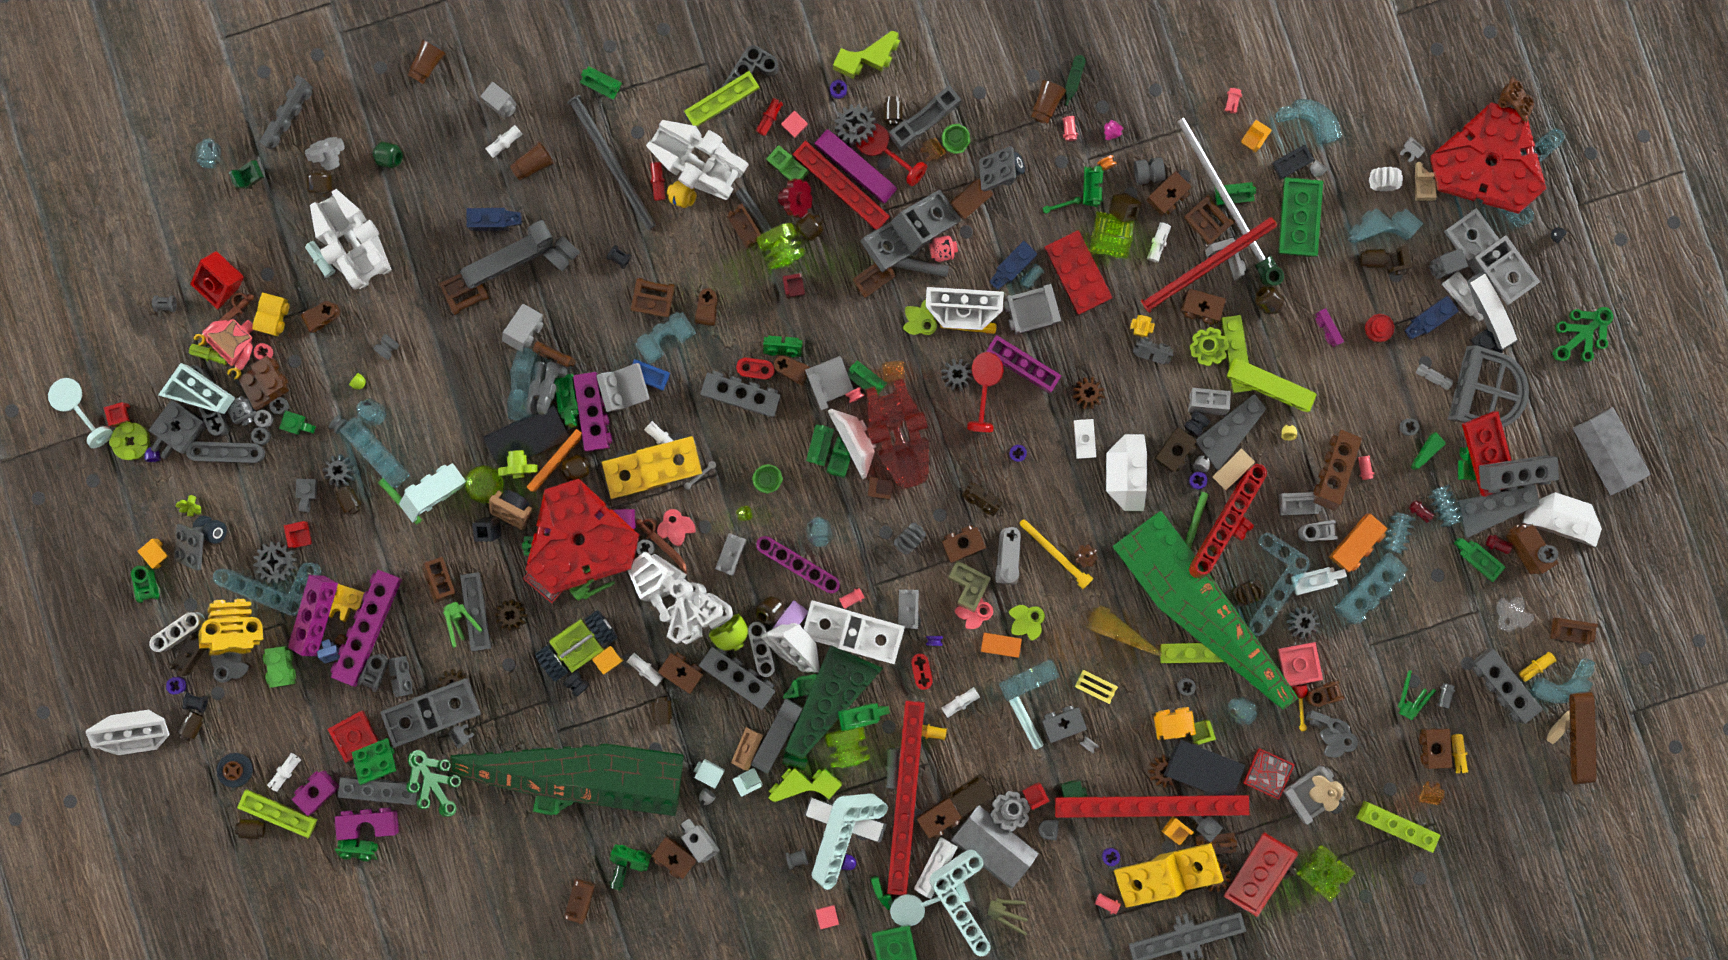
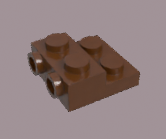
(263, 382)

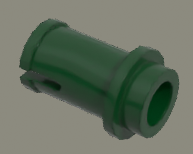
(790, 760)
(618, 877)

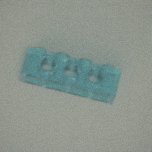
(375, 452)
(1361, 590)

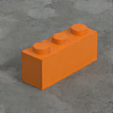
(1358, 543)

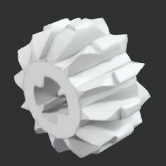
(1385, 179)

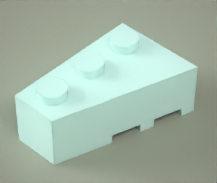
(195, 389)
(431, 491)

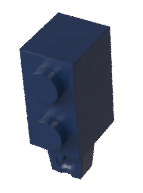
(492, 219)
(1013, 265)
(1431, 318)

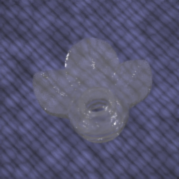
(1515, 612)

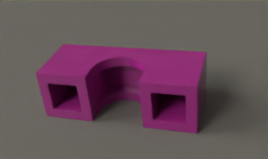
(384, 822)

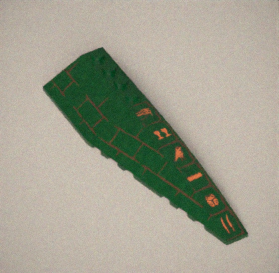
(588, 775)

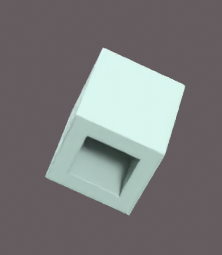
(708, 773)

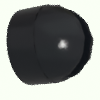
(1557, 234)

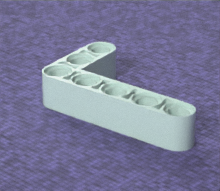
(838, 832)
(956, 904)

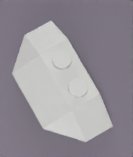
(964, 307)
(855, 440)
(1127, 472)
(1565, 518)
(794, 646)
(128, 733)

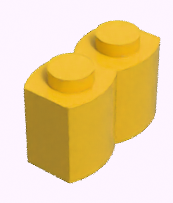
(270, 314)

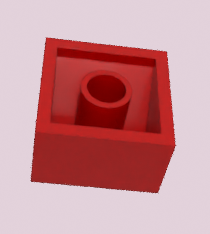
(216, 279)

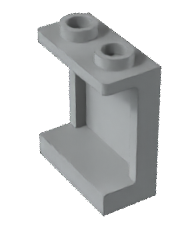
(1032, 309)
(1299, 798)

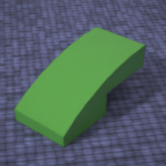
(786, 164)

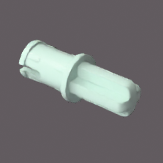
(315, 253)

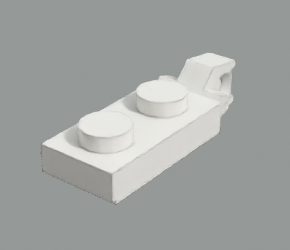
(1460, 291)
(1318, 580)

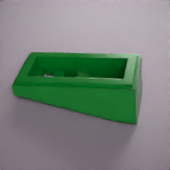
(1430, 448)

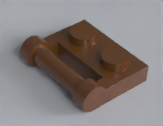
(1204, 224)
(457, 287)
(652, 304)
(548, 352)

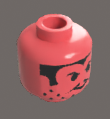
(943, 248)

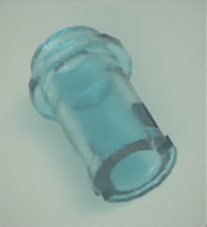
(1033, 274)

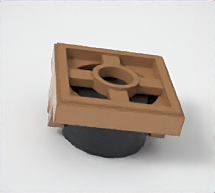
(510, 508)

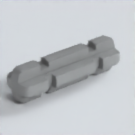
(1434, 376)

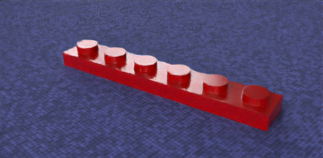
(841, 185)

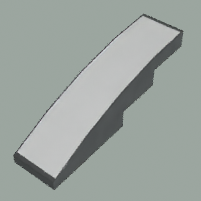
(1492, 309)
(869, 829)

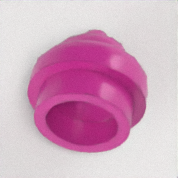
(1112, 130)

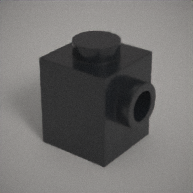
(487, 529)

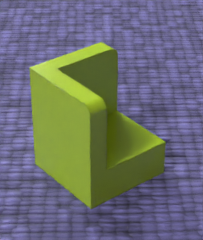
(1204, 732)

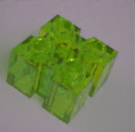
(1313, 873)

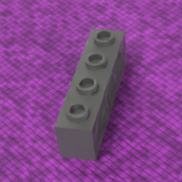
(710, 391)
(1544, 466)
(710, 664)
(1529, 706)
(378, 790)

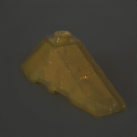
(1111, 626)

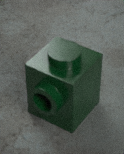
(1073, 789)

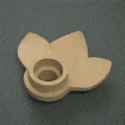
(1326, 792)

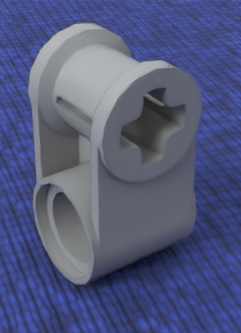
(1321, 531)

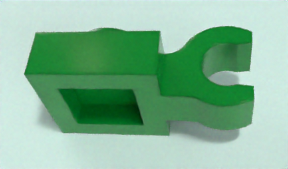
(295, 423)
(1465, 466)

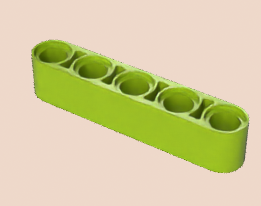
(1271, 385)

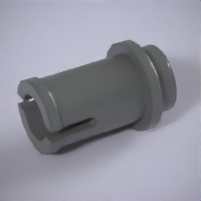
(1446, 695)

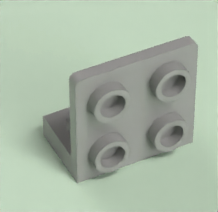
(1236, 265)
(829, 381)
(623, 388)

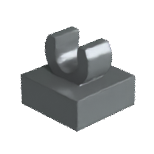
(459, 737)

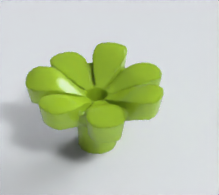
(189, 506)

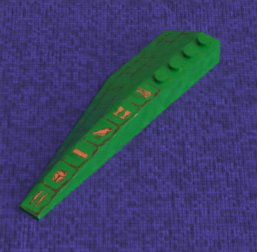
(1161, 566)

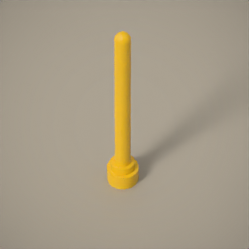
(1082, 578)

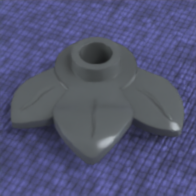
(231, 663)
(1336, 741)

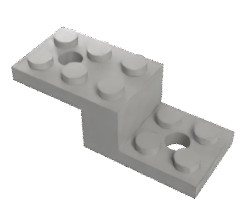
(1493, 256)

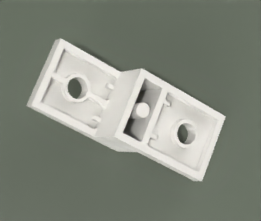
(853, 632)

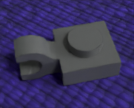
(306, 490)
(1317, 719)
(1207, 827)

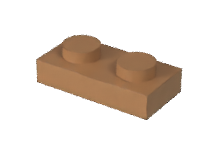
(747, 749)

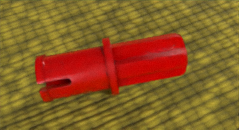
(769, 117)
(657, 181)

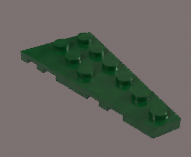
(834, 689)

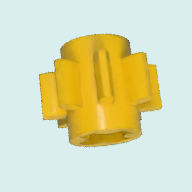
(1142, 326)

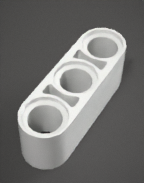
(168, 635)

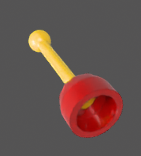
(1301, 692)

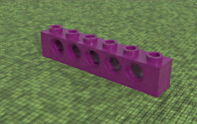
(375, 621)

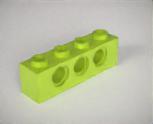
(1398, 826)

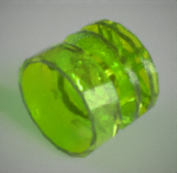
(779, 243)
(847, 747)

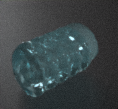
(1445, 505)
(1398, 533)

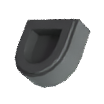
(1048, 829)

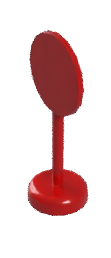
(879, 144)
(987, 371)

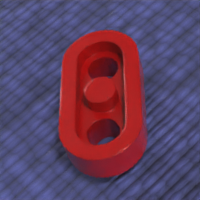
(755, 368)

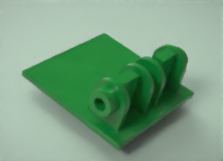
(374, 761)

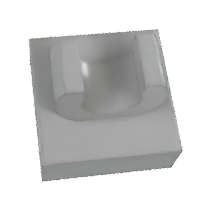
(1414, 148)

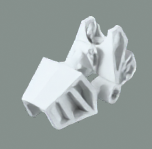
(674, 146)
(341, 217)
(658, 578)

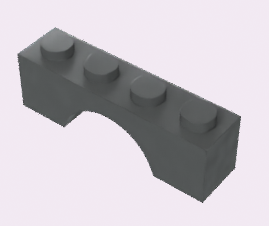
(931, 114)

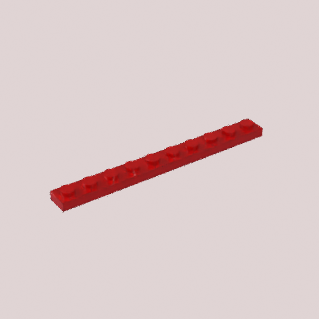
(905, 797)
(1152, 806)

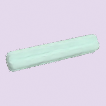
(1026, 723)

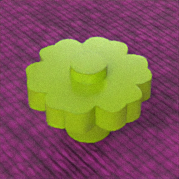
(1209, 346)
(517, 465)

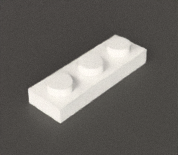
(940, 856)

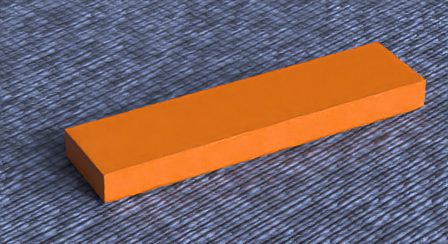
(553, 463)

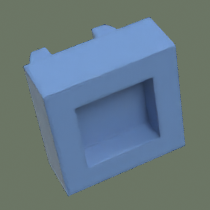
(329, 652)

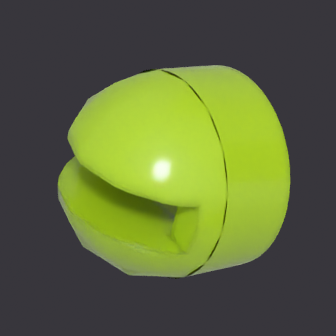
(358, 382)

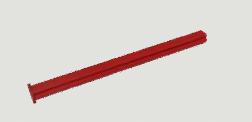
(1209, 264)

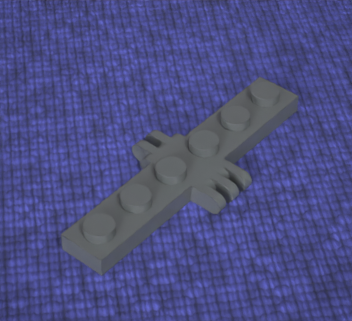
(1187, 937)

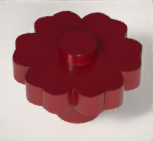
(796, 198)

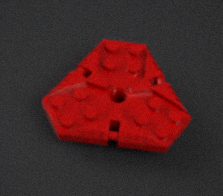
(1496, 137)
(572, 512)

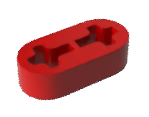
(926, 669)

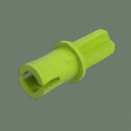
(206, 353)

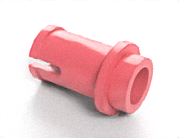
(1233, 100)
(1069, 128)
(1365, 468)
(852, 598)
(1107, 903)

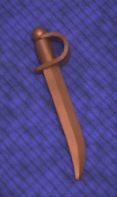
(238, 307)
(660, 542)

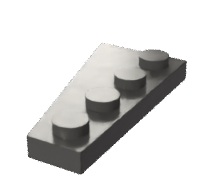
(286, 112)
(1227, 434)
(1488, 511)

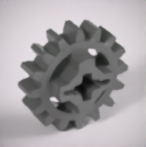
(849, 119)
(274, 554)

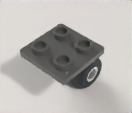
(1000, 168)
(190, 540)

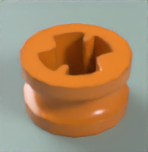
(1107, 163)

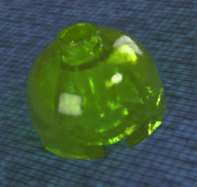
(483, 483)

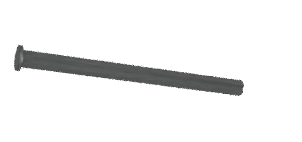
(612, 162)

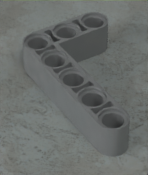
(536, 243)

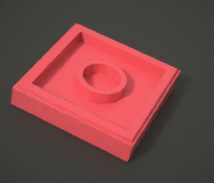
(1300, 663)

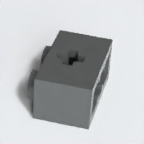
(1448, 264)
(1073, 726)

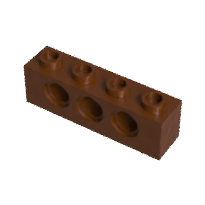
(1349, 445)

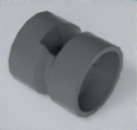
(1149, 171)
(562, 253)

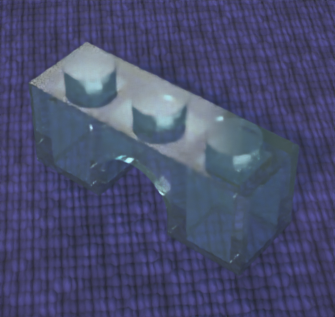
(650, 344)
(1028, 680)

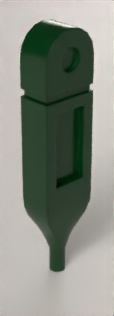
(1074, 77)

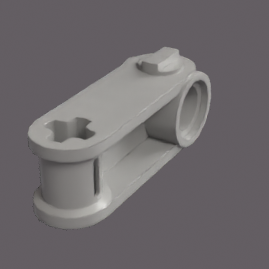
(1008, 557)

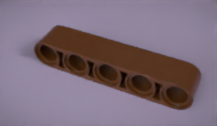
(1582, 737)

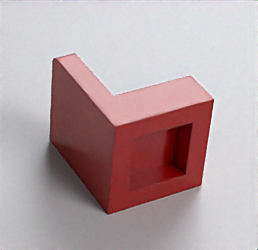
(117, 414)
(297, 534)
(1035, 795)

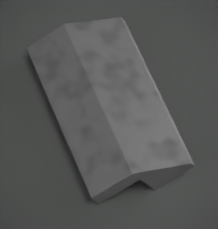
(1611, 451)
(1000, 850)

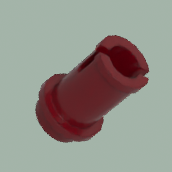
(1420, 510)
(1498, 544)

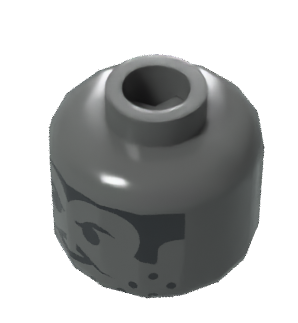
(241, 411)

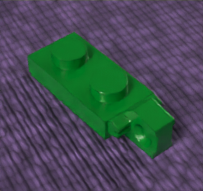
(567, 399)
(1480, 559)
(861, 716)

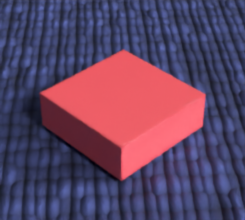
(794, 124)
(827, 917)

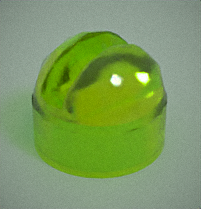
(744, 513)

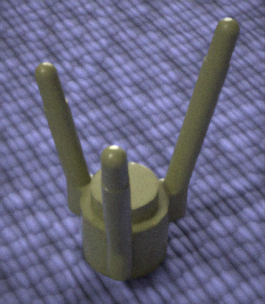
(997, 910)

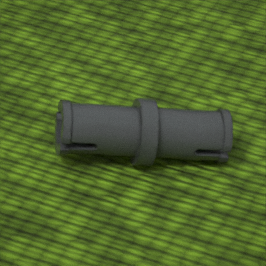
(892, 767)

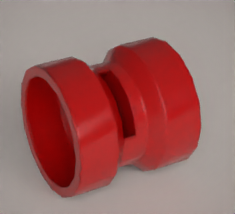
(1242, 528)

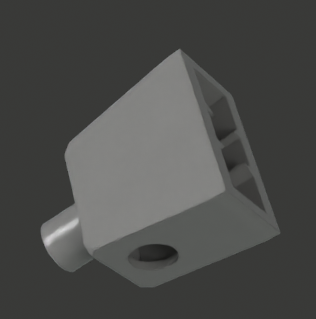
(702, 849)

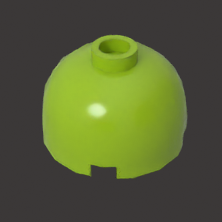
(730, 634)

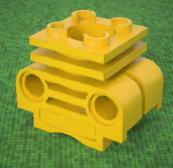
(230, 630)

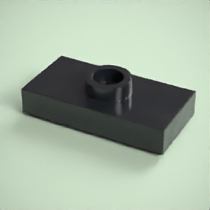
(1292, 162)

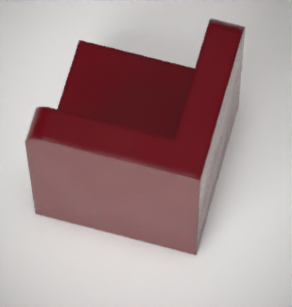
(793, 285)

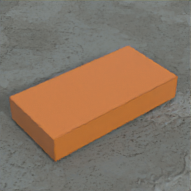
(1001, 645)

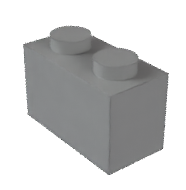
(499, 100)
(522, 328)

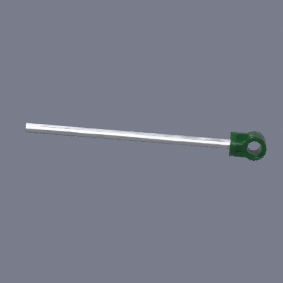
(1264, 265)

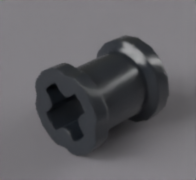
(619, 257)
(195, 702)

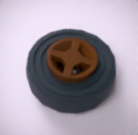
(228, 774)

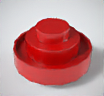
(1379, 328)

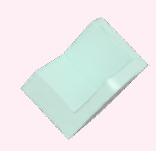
(747, 782)

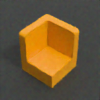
(1256, 136)
(153, 553)
(607, 660)
(1176, 830)

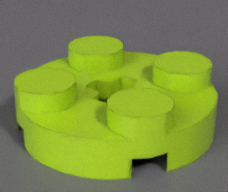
(119, 441)

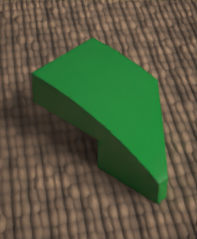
(839, 460)
(800, 686)
(549, 805)
(885, 899)

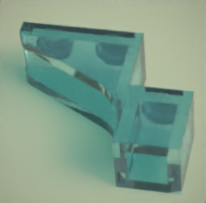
(1376, 223)
(521, 377)

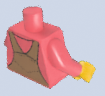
(230, 342)

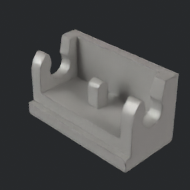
(1209, 401)
(1298, 504)
(731, 554)
(908, 608)

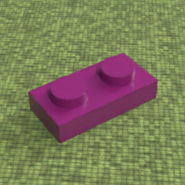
(1325, 321)

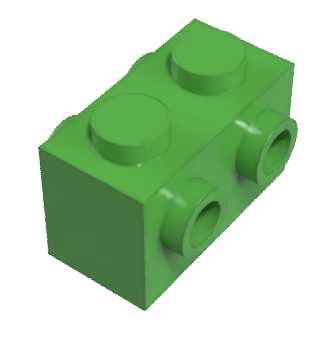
(279, 666)

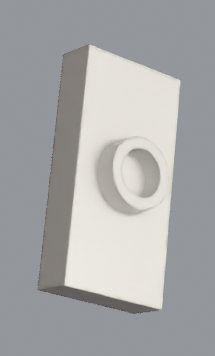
(1084, 438)

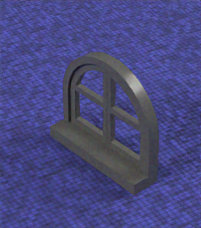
(1468, 384)

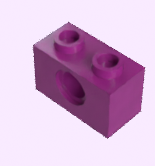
(325, 786)

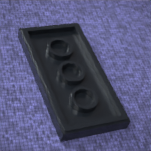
(529, 434)
(1204, 769)

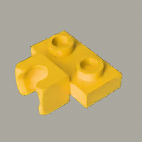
(344, 600)

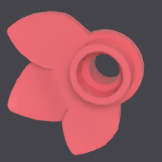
(675, 530)
(975, 619)

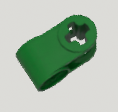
(144, 585)

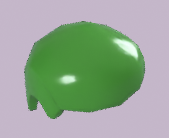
(955, 138)
(767, 478)

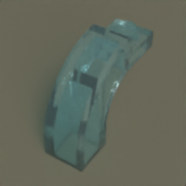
(1317, 114)
(1550, 692)

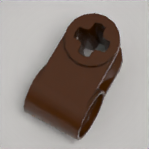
(706, 310)
(317, 317)
(794, 371)
(1327, 693)

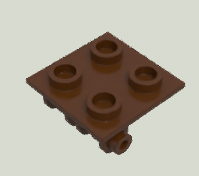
(1515, 95)

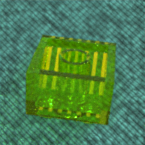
(1111, 235)

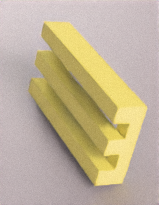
(1110, 693)

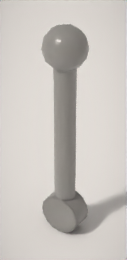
(712, 465)

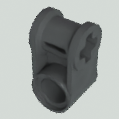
(371, 675)

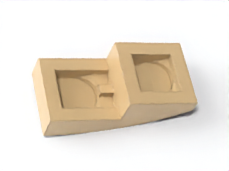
(1233, 469)

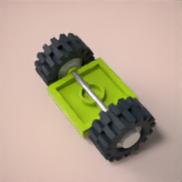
(576, 645)

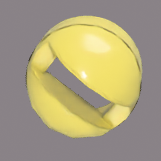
(1289, 433)

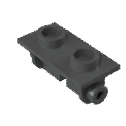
(1146, 347)
(400, 668)

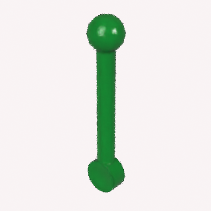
(1047, 209)

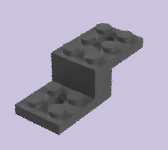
(910, 230)
(430, 712)

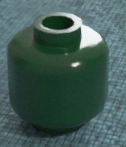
(387, 155)

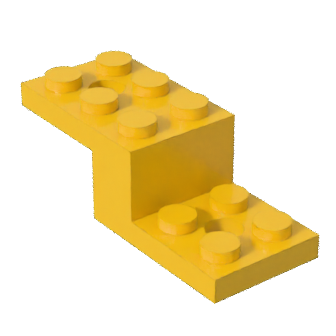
(652, 467)
(1168, 875)

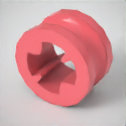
(265, 346)
(855, 395)

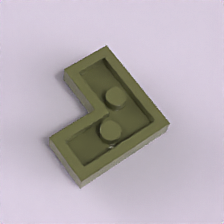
(974, 584)

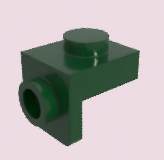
(246, 175)

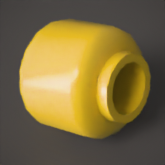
(681, 195)

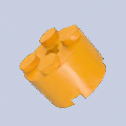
(1174, 724)

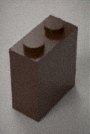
(1526, 544)

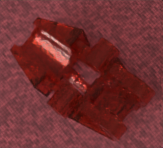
(905, 461)

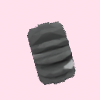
(956, 367)
(332, 470)
(909, 538)
(1301, 615)

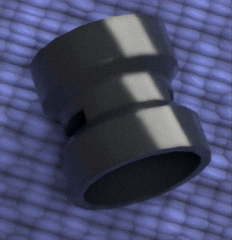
(1196, 424)
(576, 684)

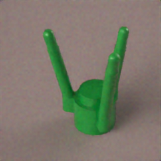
(1411, 709)

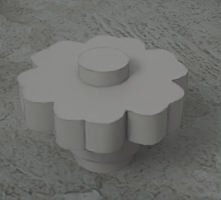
(326, 152)
(1010, 811)

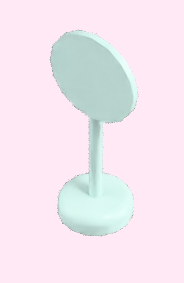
(65, 396)
(910, 909)

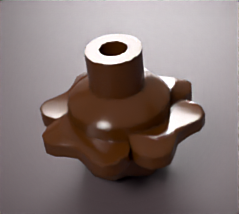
(1086, 555)

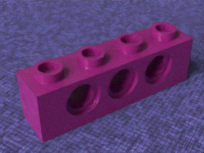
(1024, 364)
(582, 384)
(312, 615)

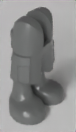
(543, 392)

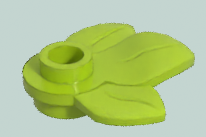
(917, 318)
(1024, 622)

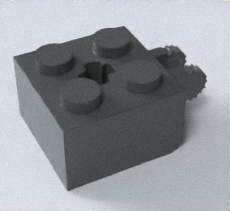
(166, 428)

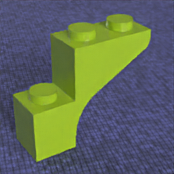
(875, 56)
(796, 783)

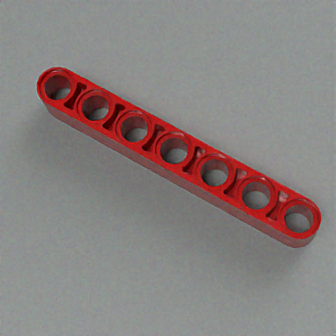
(1222, 527)

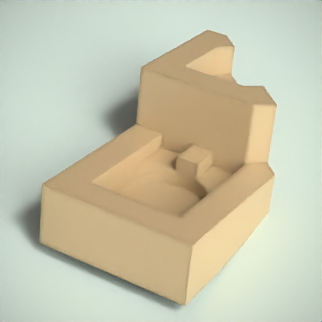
(1424, 184)
(1559, 728)

